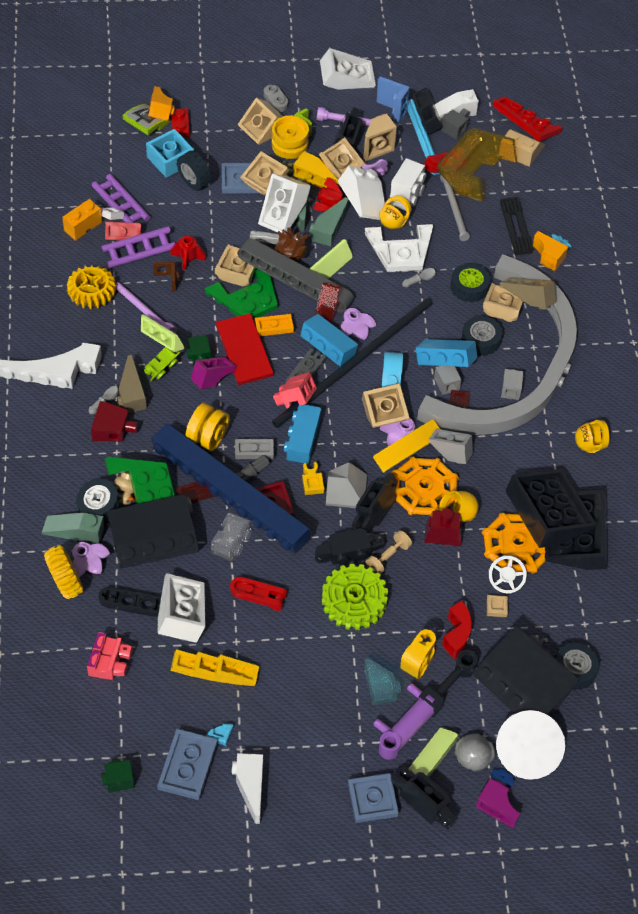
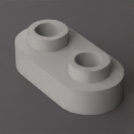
(275, 97)

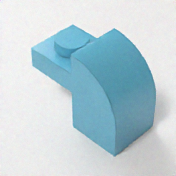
(392, 368)

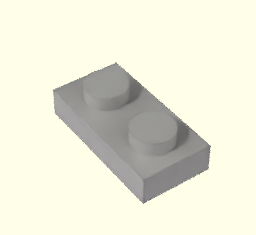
(253, 448)

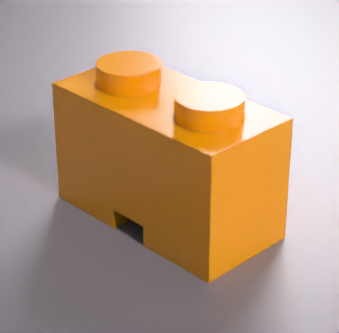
(81, 219)

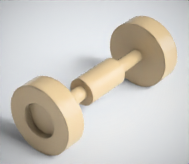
(401, 540)

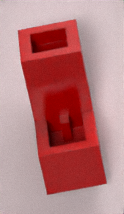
(458, 638)

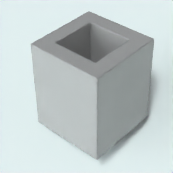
(447, 379)
(512, 384)

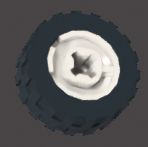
(98, 497)

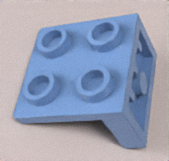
(394, 96)

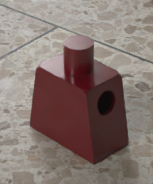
(111, 423)
(444, 528)

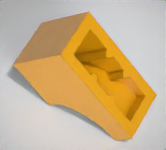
(160, 105)
(551, 250)

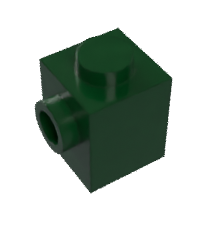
(198, 348)
(118, 776)

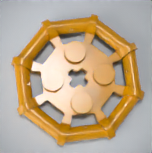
(425, 476)
(506, 543)

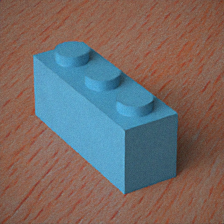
(328, 339)
(446, 353)
(302, 433)

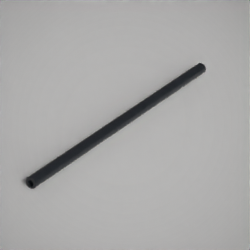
(356, 359)

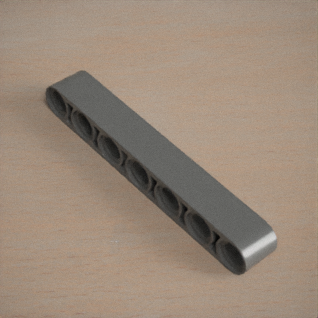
(289, 272)

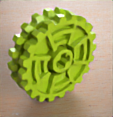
(351, 610)

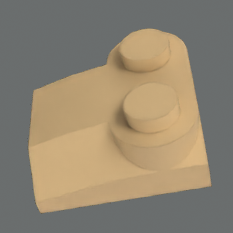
(340, 157)
(260, 171)
(233, 269)
(502, 304)

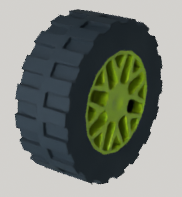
(464, 276)

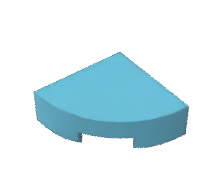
(221, 733)

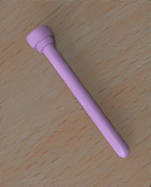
(323, 114)
(142, 307)

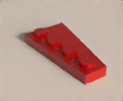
(526, 119)

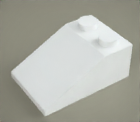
(346, 71)
(363, 191)
(283, 202)
(182, 608)

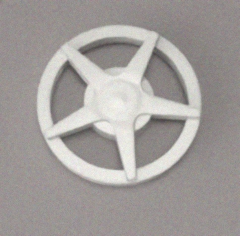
(507, 574)

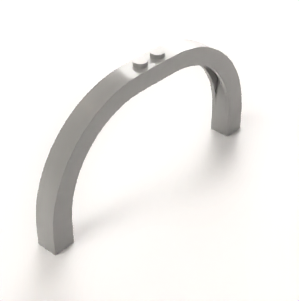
(512, 416)

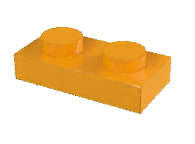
(274, 325)

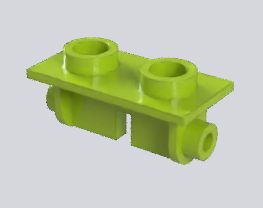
(156, 368)

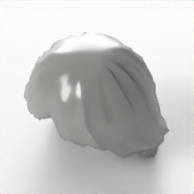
(474, 752)

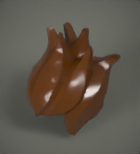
(291, 245)

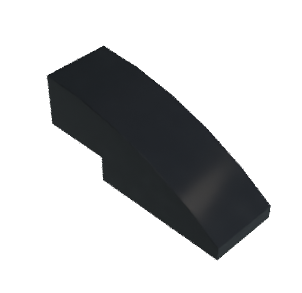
(427, 111)

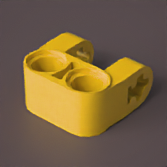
(419, 654)

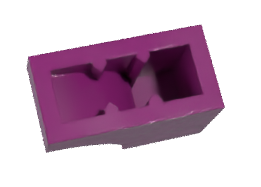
(209, 371)
(496, 804)

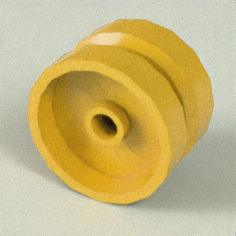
(290, 137)
(207, 426)

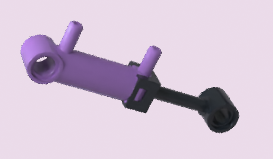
(427, 706)

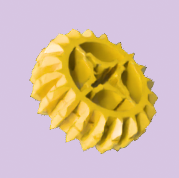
(96, 286)
(63, 572)

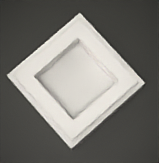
(112, 213)

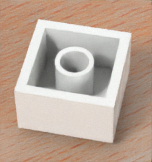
(408, 183)

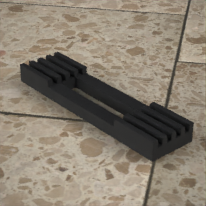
(522, 244)

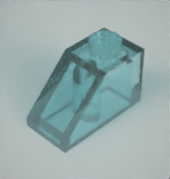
(380, 683)

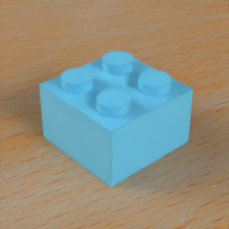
(165, 151)

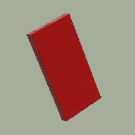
(244, 349)

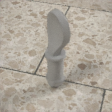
(426, 274)
(109, 394)

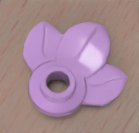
(379, 167)
(358, 325)
(396, 431)
(90, 559)

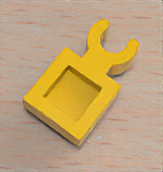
(312, 480)

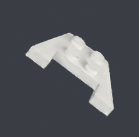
(401, 254)

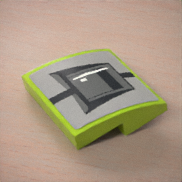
(139, 118)

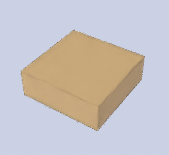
(497, 606)

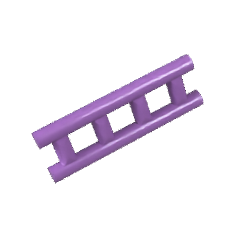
(121, 192)
(149, 251)

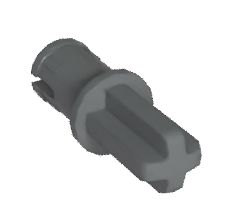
(253, 468)

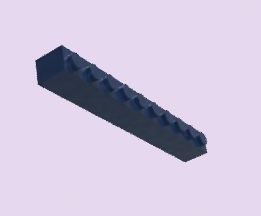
(231, 489)

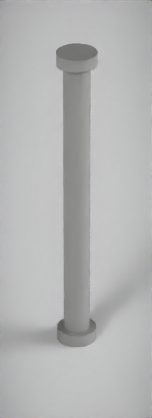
(464, 235)

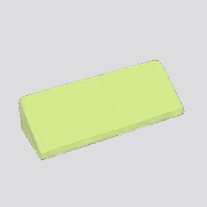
(333, 260)
(160, 334)
(434, 752)

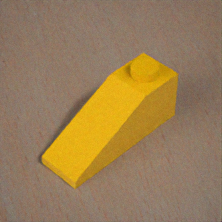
(312, 170)

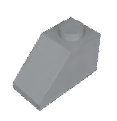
(452, 445)

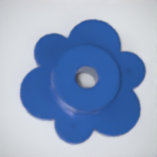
(503, 776)

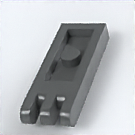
(308, 364)

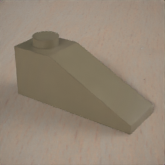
(533, 292)
(130, 389)

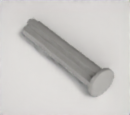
(265, 237)

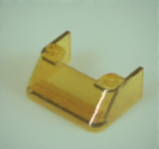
(469, 154)

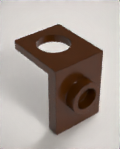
(170, 271)

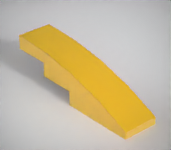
(405, 446)
(215, 669)

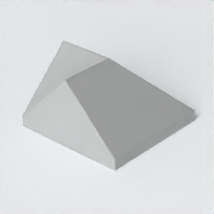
(345, 486)

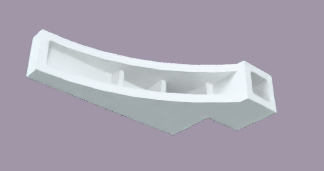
(56, 370)

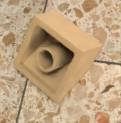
(259, 120)
(379, 137)
(526, 147)
(385, 405)

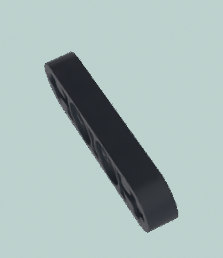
(134, 607)

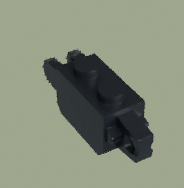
(349, 127)
(375, 503)
(348, 547)
(424, 796)

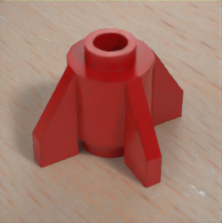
(328, 196)
(187, 249)

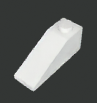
(457, 102)
(249, 780)

